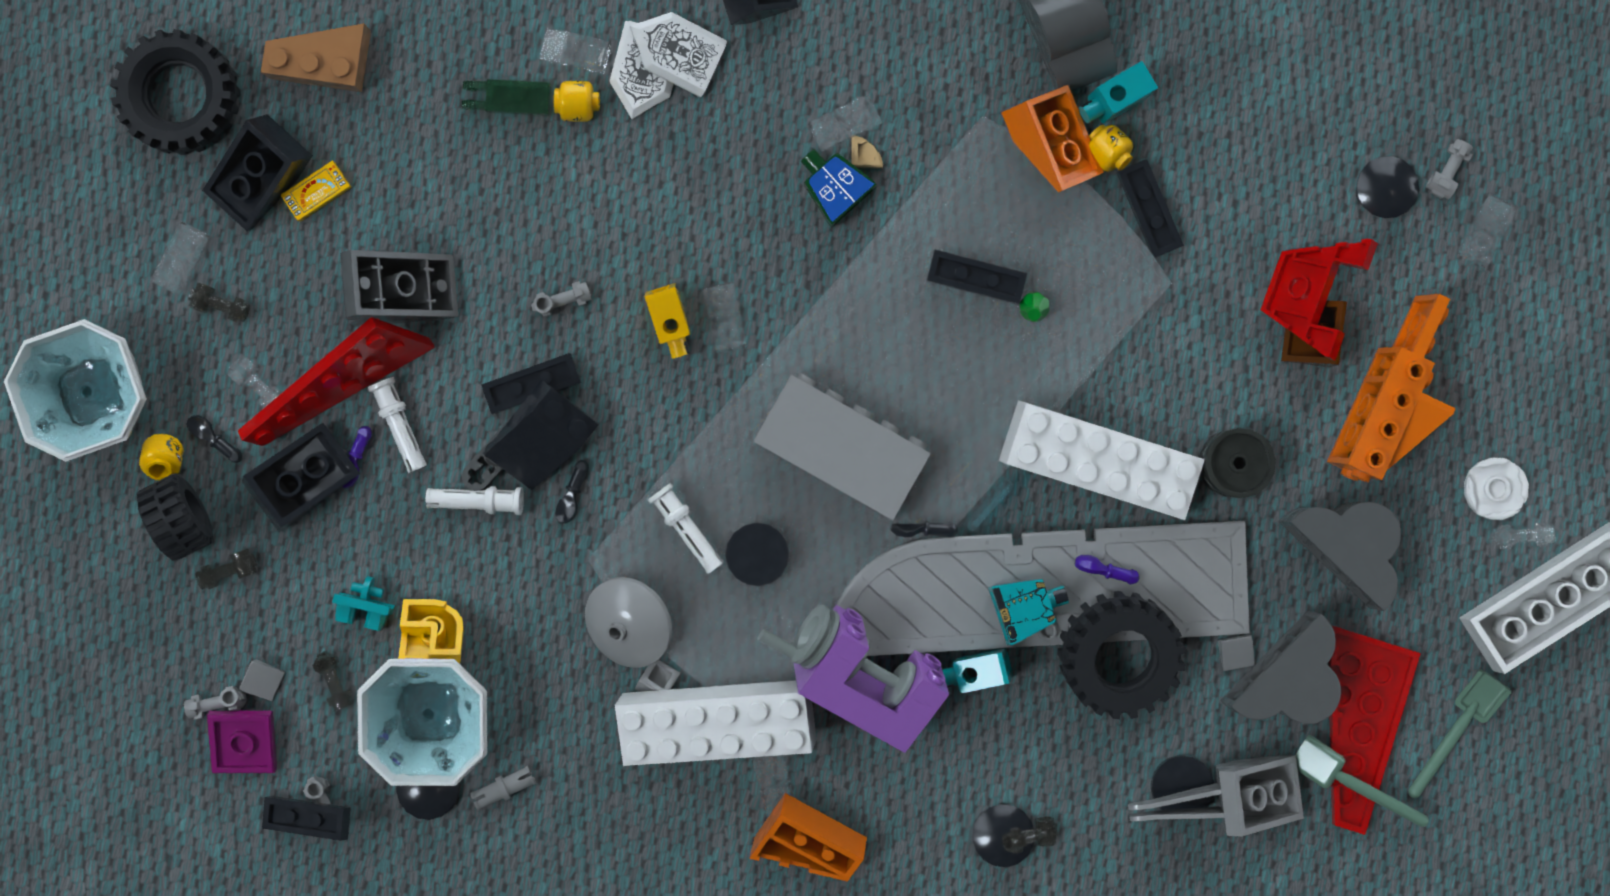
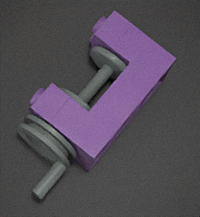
(836, 675)

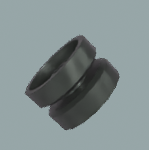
(1253, 452)

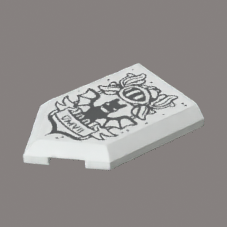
(678, 51)
(632, 83)

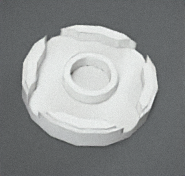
(1483, 488)

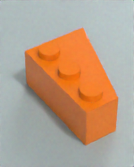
(809, 840)

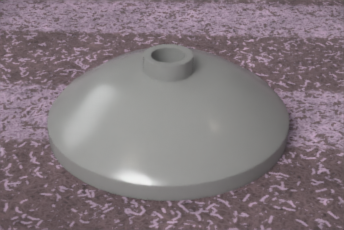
(636, 613)

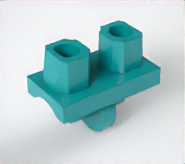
(348, 605)

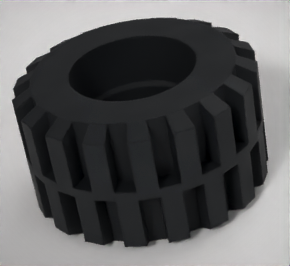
(174, 517)

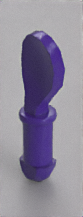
(358, 448)
(1092, 565)

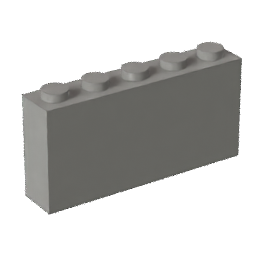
(842, 445)

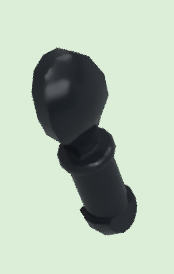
(203, 429)
(567, 506)
(935, 529)

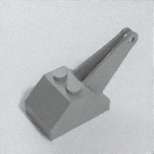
(1251, 792)

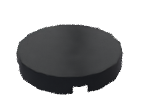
(757, 554)
(1179, 775)

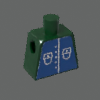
(835, 185)

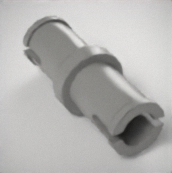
(503, 788)

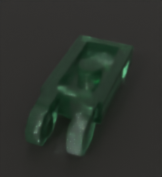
(510, 97)

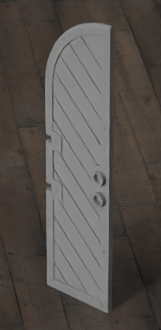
(938, 596)

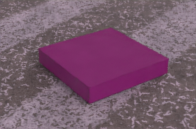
(242, 741)

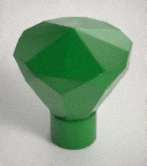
(1034, 307)

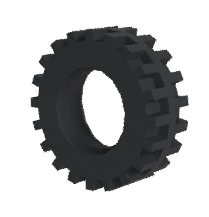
(138, 75)
(1097, 625)

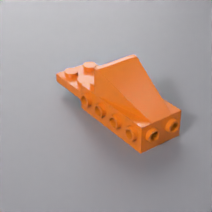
(1400, 412)

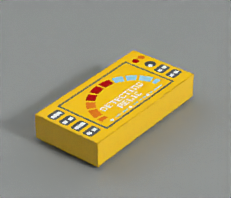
(316, 191)

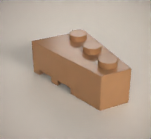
(320, 58)

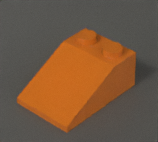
(1053, 138)

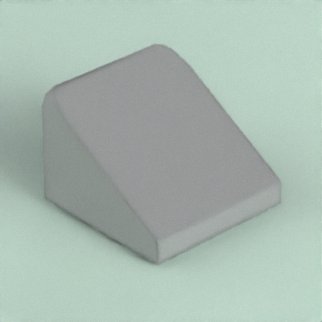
(1236, 652)
(657, 677)
(262, 680)

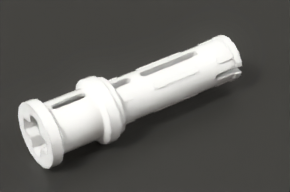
(393, 411)
(488, 500)
(677, 516)

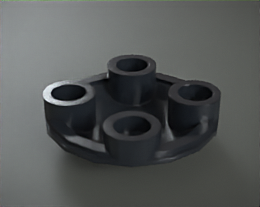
(1387, 187)
(427, 801)
(990, 829)

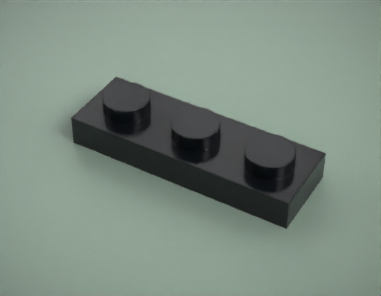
(1149, 208)
(976, 277)
(516, 387)
(306, 818)

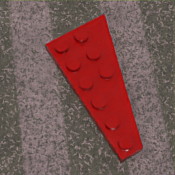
(351, 366)
(1363, 727)

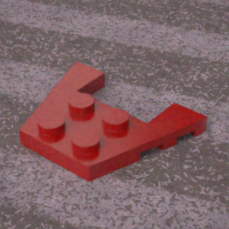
(1303, 285)

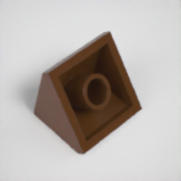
(1300, 352)

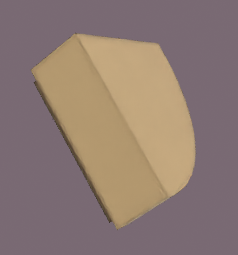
(864, 154)

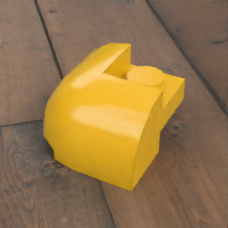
(430, 630)

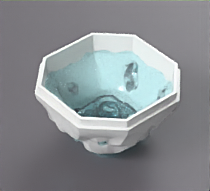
(51, 383)
(406, 742)

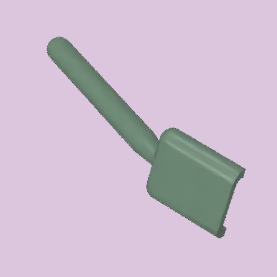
(1477, 700)
(1324, 766)

